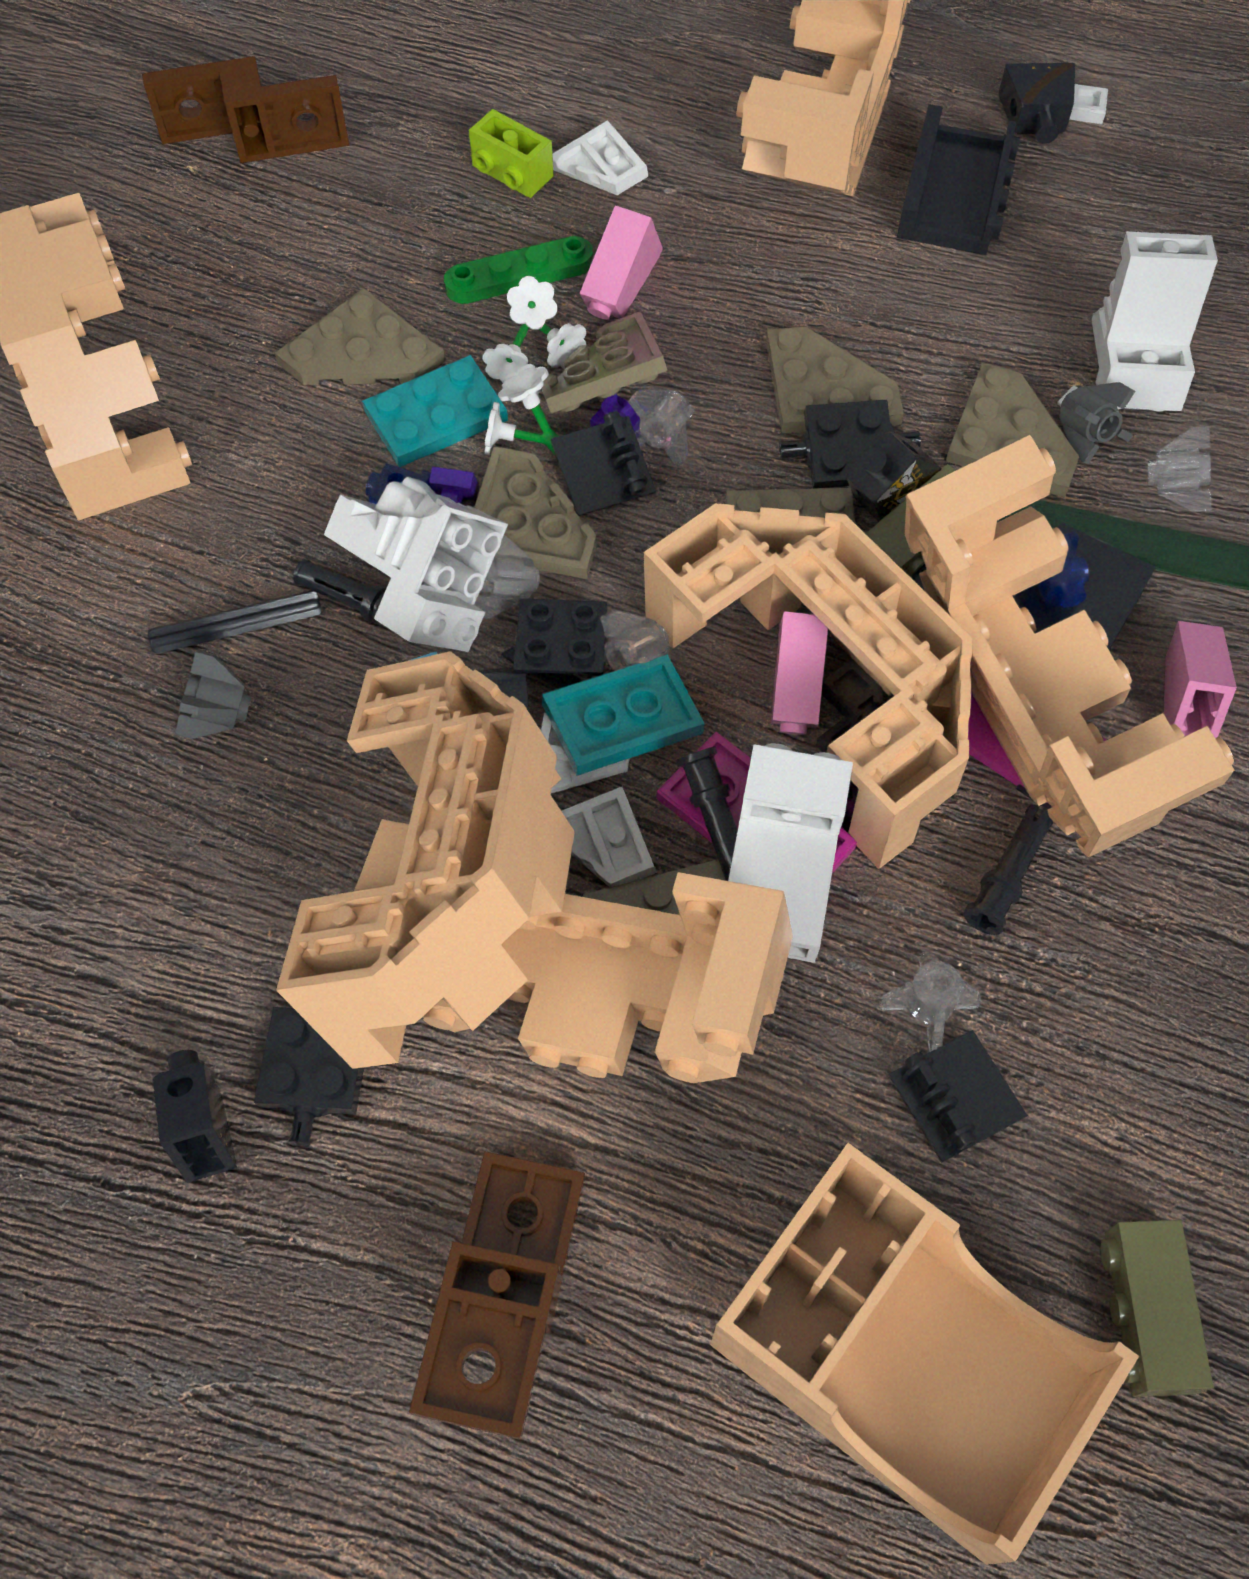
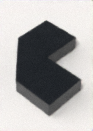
(853, 695)

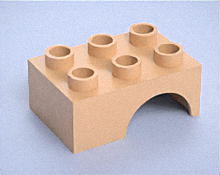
(920, 1359)

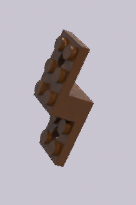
(237, 103)
(499, 1296)

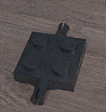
(838, 438)
(304, 1075)

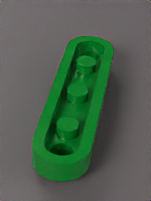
(501, 272)

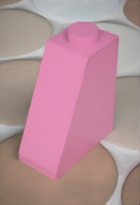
(621, 264)
(799, 672)
(1198, 678)

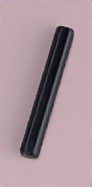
(234, 622)

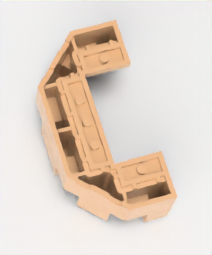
(824, 126)
(51, 282)
(1052, 681)
(912, 746)
(473, 867)
(611, 964)

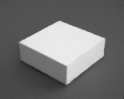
(1089, 104)

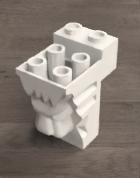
(1152, 317)
(432, 554)
(792, 833)

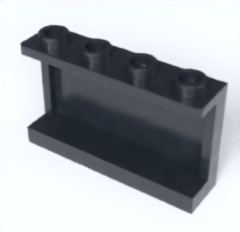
(958, 186)
(1111, 591)

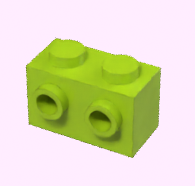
(511, 153)

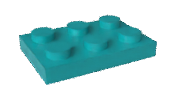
(433, 410)
(622, 714)

